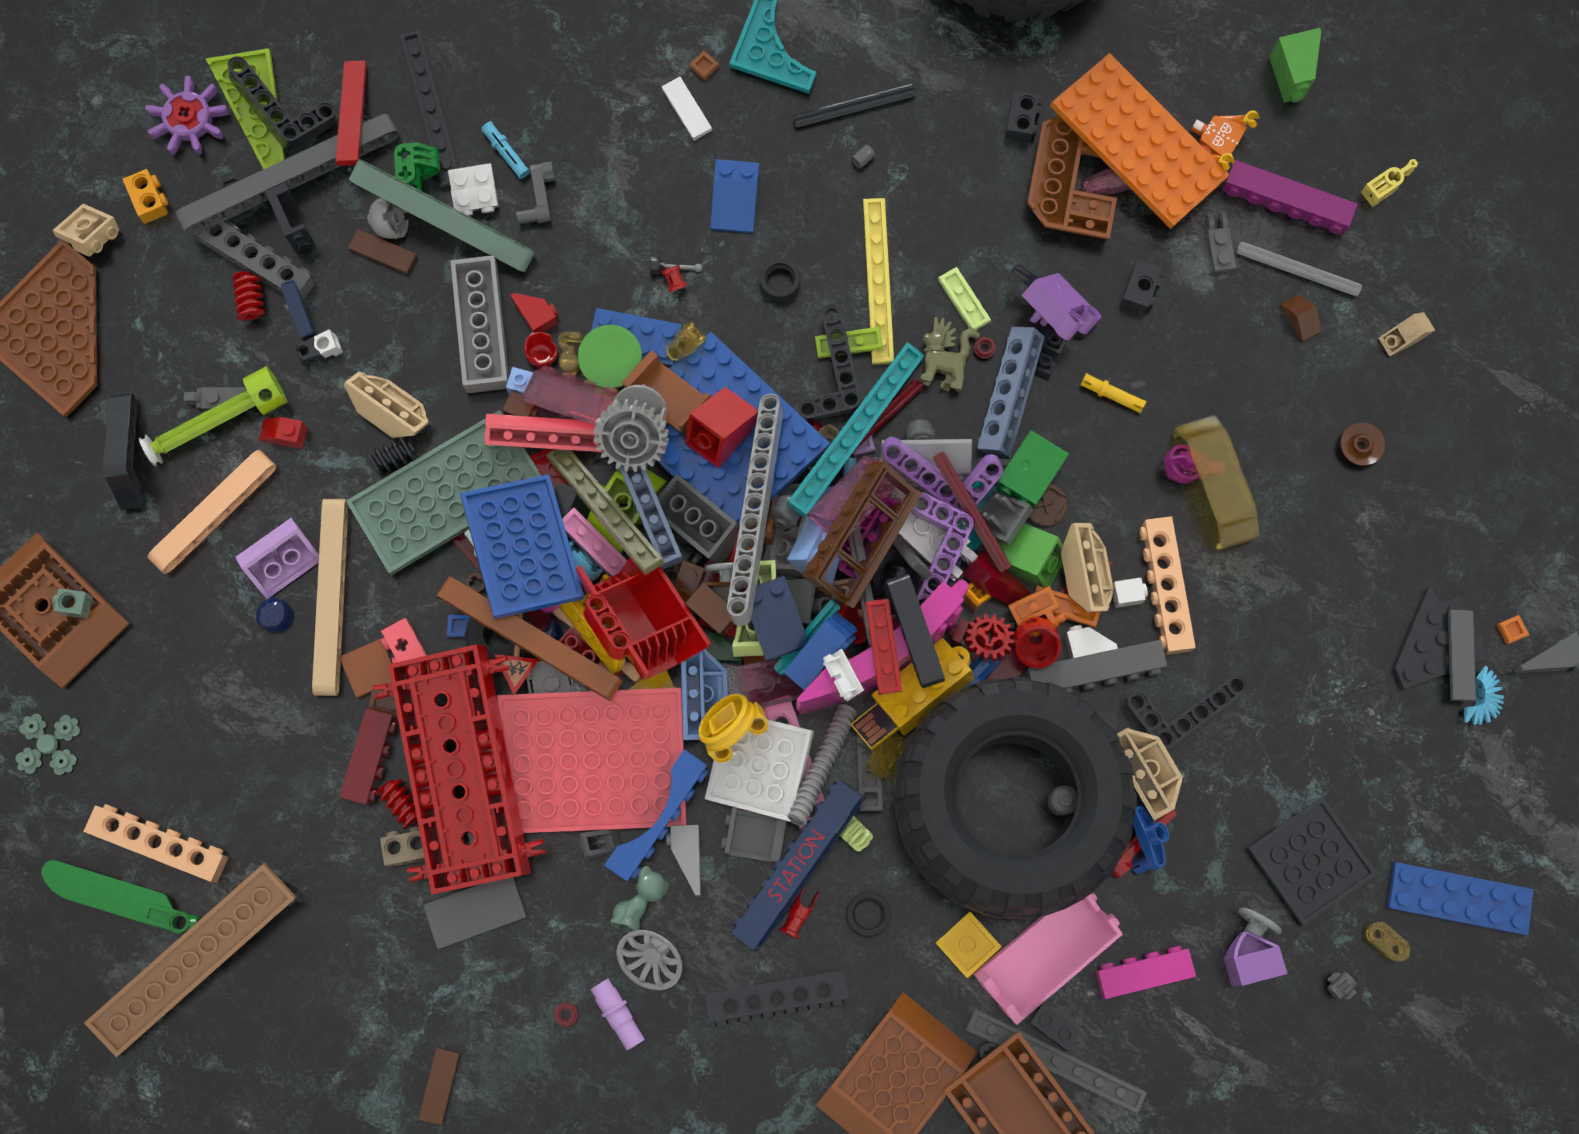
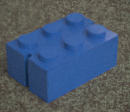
(832, 636)

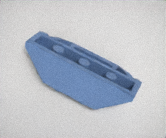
(702, 687)

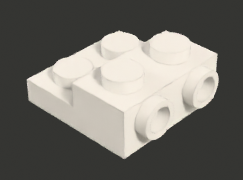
(473, 189)

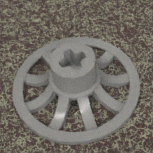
(653, 954)

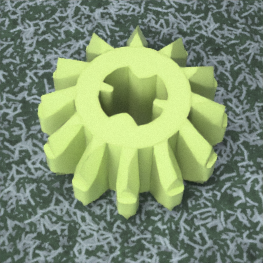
(856, 835)

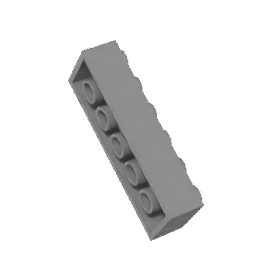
(480, 324)

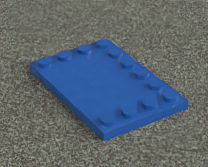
(521, 546)

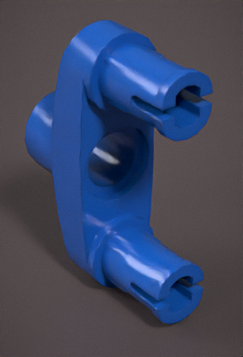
(1151, 839)

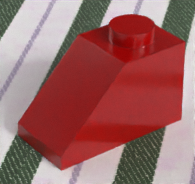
(535, 312)
(284, 432)

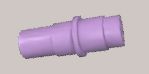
(617, 1014)

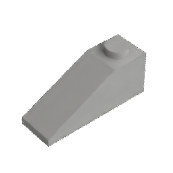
(686, 849)

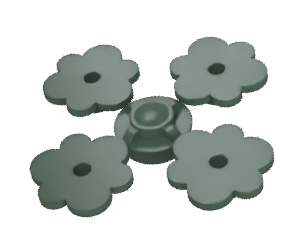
(47, 744)

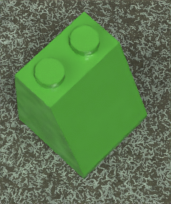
(1295, 63)
(1034, 556)

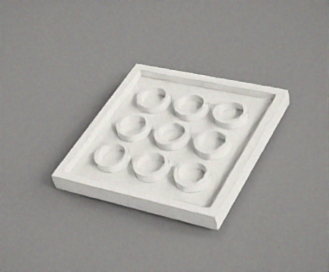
(763, 771)

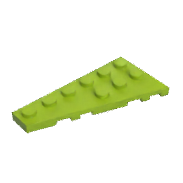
(261, 139)

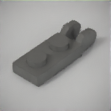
(1220, 244)

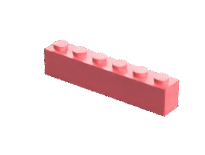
(539, 432)

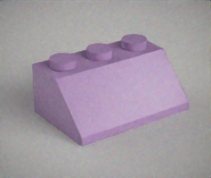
(278, 558)

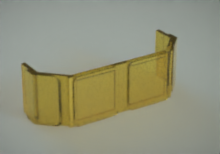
(1222, 480)

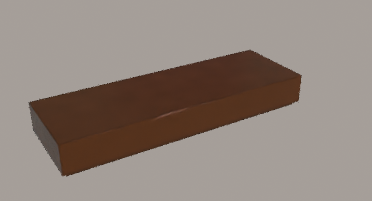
(382, 251)
(439, 1086)

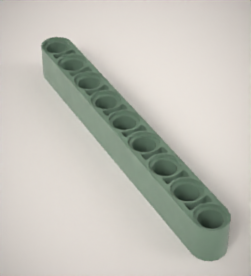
(441, 215)

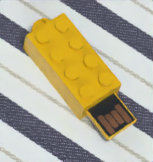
(906, 709)

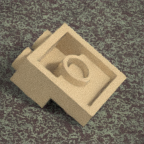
(87, 230)

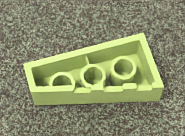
(745, 640)

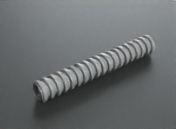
(822, 764)

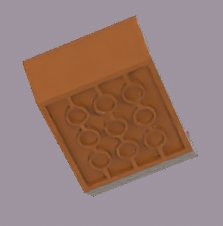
(897, 1073)

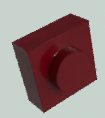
(958, 632)

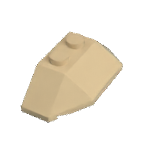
(386, 405)
(1087, 568)
(1154, 771)

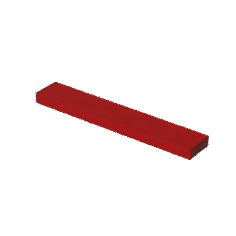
(351, 113)

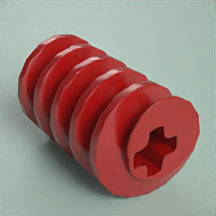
(247, 295)
(398, 802)

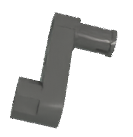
(540, 174)

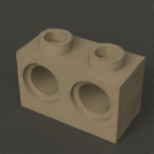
(407, 852)

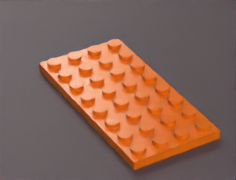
(1139, 140)

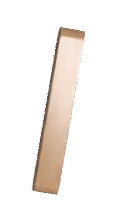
(211, 511)

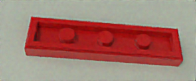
(883, 647)

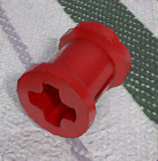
(674, 278)

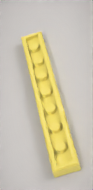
(878, 277)

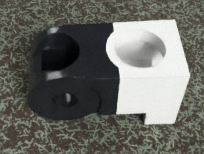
(318, 348)

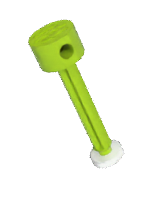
(251, 397)

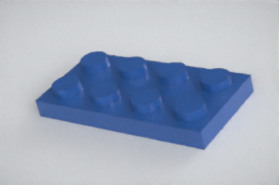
(649, 332)

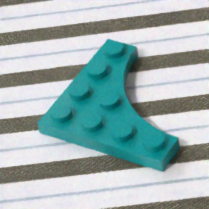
(763, 54)

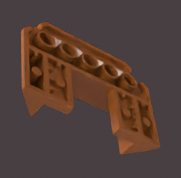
(1054, 181)

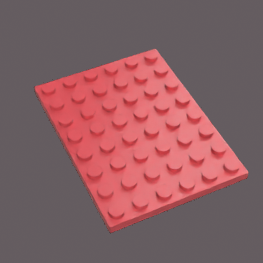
(592, 758)

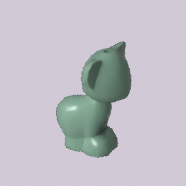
(629, 912)

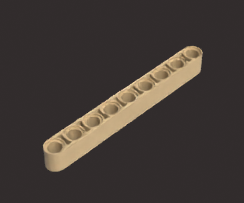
(330, 597)

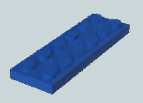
(1460, 898)

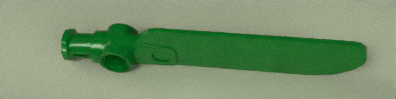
(114, 896)

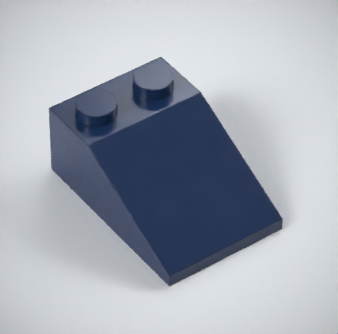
(777, 620)

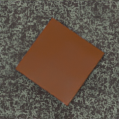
(367, 667)

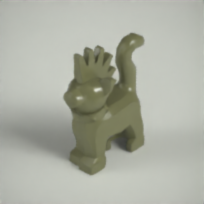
(944, 362)

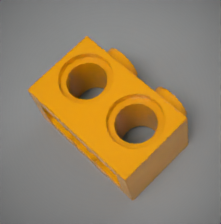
(143, 197)

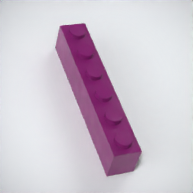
(1289, 197)

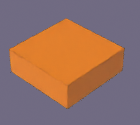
(1512, 630)

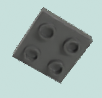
(1005, 516)

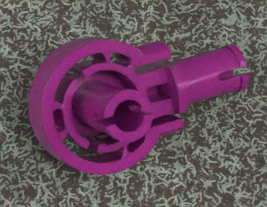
(1179, 463)

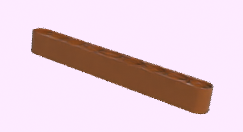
(531, 639)

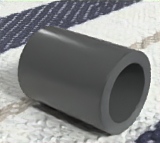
(863, 156)

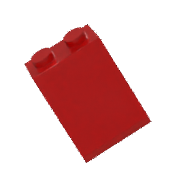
(720, 426)

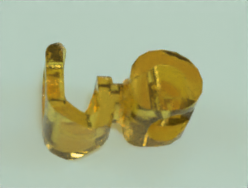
(568, 360)

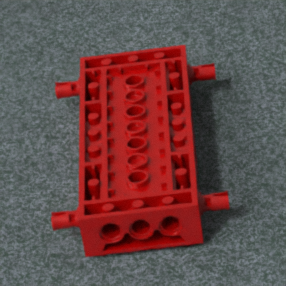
(477, 764)

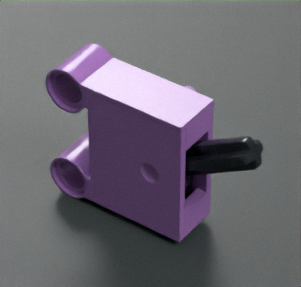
(1057, 303)

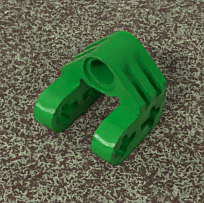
(418, 165)

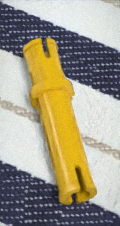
(1113, 393)

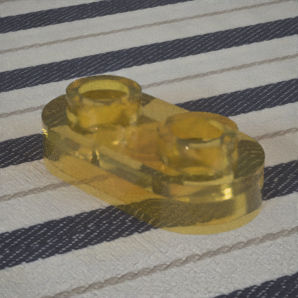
(1387, 941)

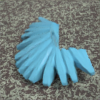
(1486, 699)

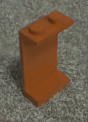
(677, 393)

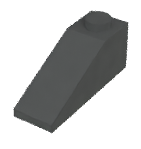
(1555, 658)

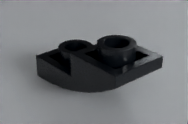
(1049, 353)

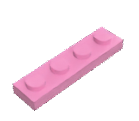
(593, 543)

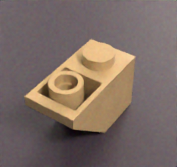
(1406, 333)

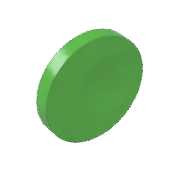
(609, 355)

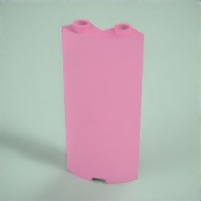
(1047, 956)

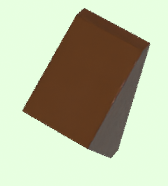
(1302, 317)

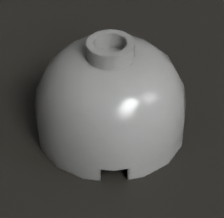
(387, 219)

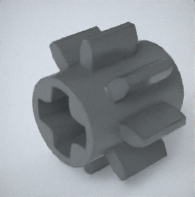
(1342, 986)

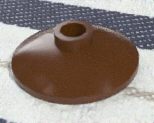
(1368, 436)

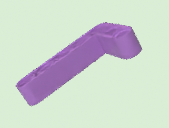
(934, 484)
(952, 533)

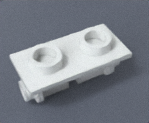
(846, 679)

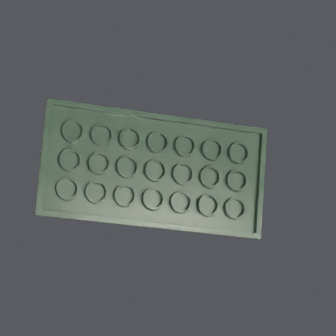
(422, 501)

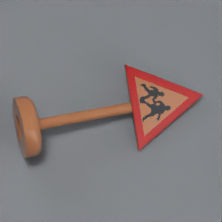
(519, 667)

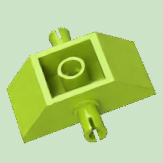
(619, 493)

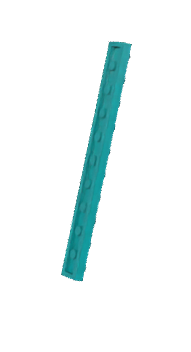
(855, 430)

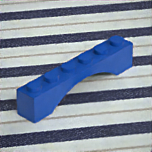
(628, 856)

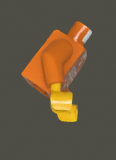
(1223, 135)

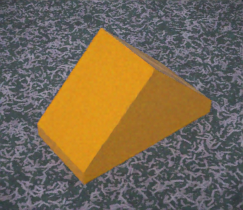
(975, 598)

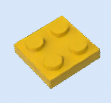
(968, 944)

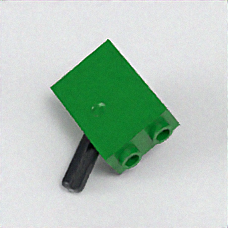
(1030, 469)

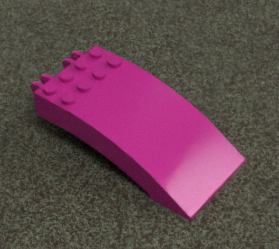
(940, 612)

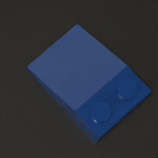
(734, 196)

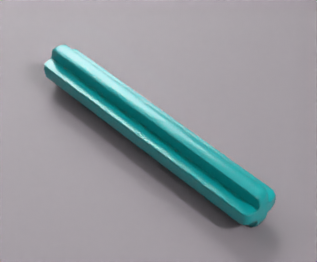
(830, 608)

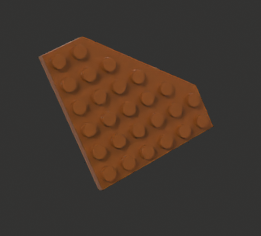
(52, 328)

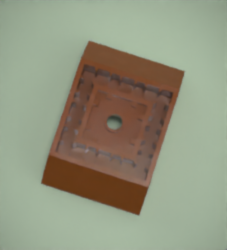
(51, 641)

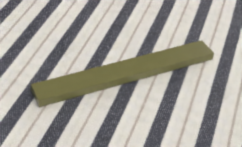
(606, 510)

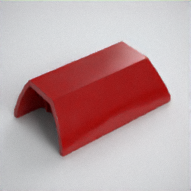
(642, 617)

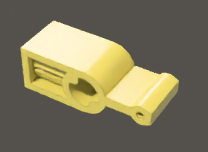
(1382, 186)

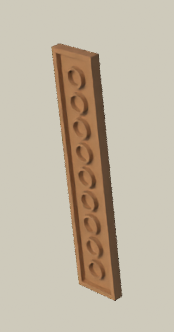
(190, 960)

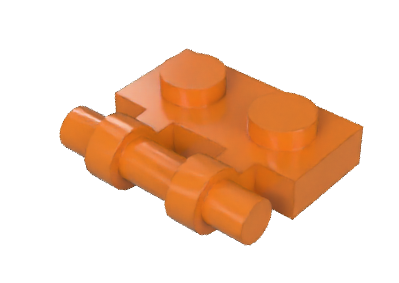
(1035, 605)

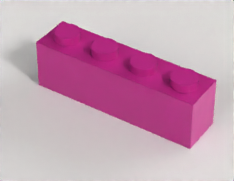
(1145, 973)

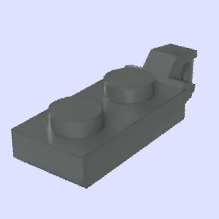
(210, 397)

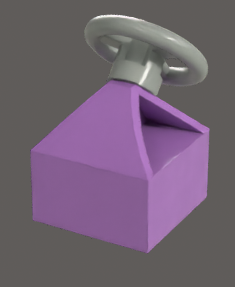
(1250, 955)

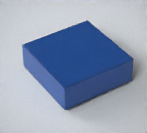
(457, 626)

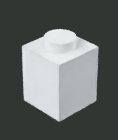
(1129, 592)

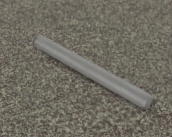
(1299, 268)

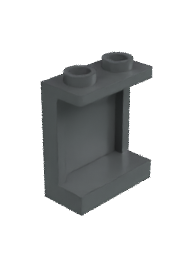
(753, 836)

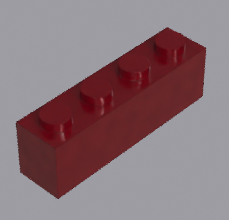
(368, 757)

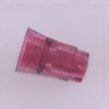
(1104, 183)

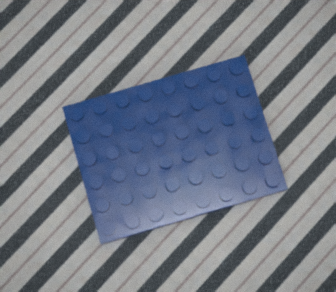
(800, 445)

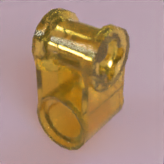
(687, 339)

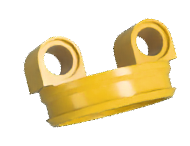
(739, 718)

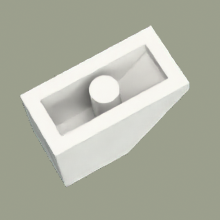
(1086, 642)

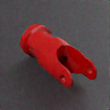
(797, 916)

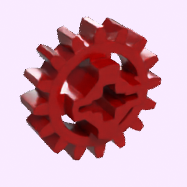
(1000, 638)

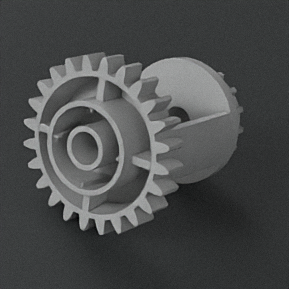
(633, 415)

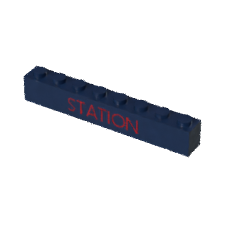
(798, 865)

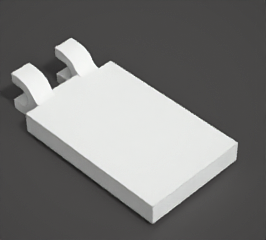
(926, 538)

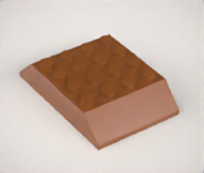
(1014, 1095)

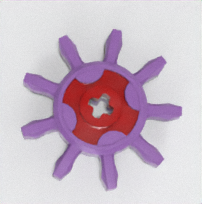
(195, 108)

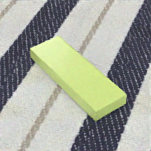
(964, 299)

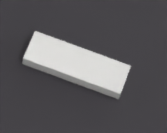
(686, 108)

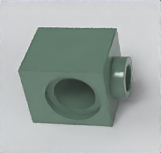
(80, 608)

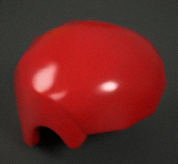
(540, 349)

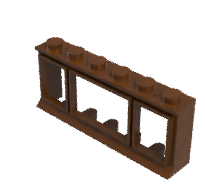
(841, 528)

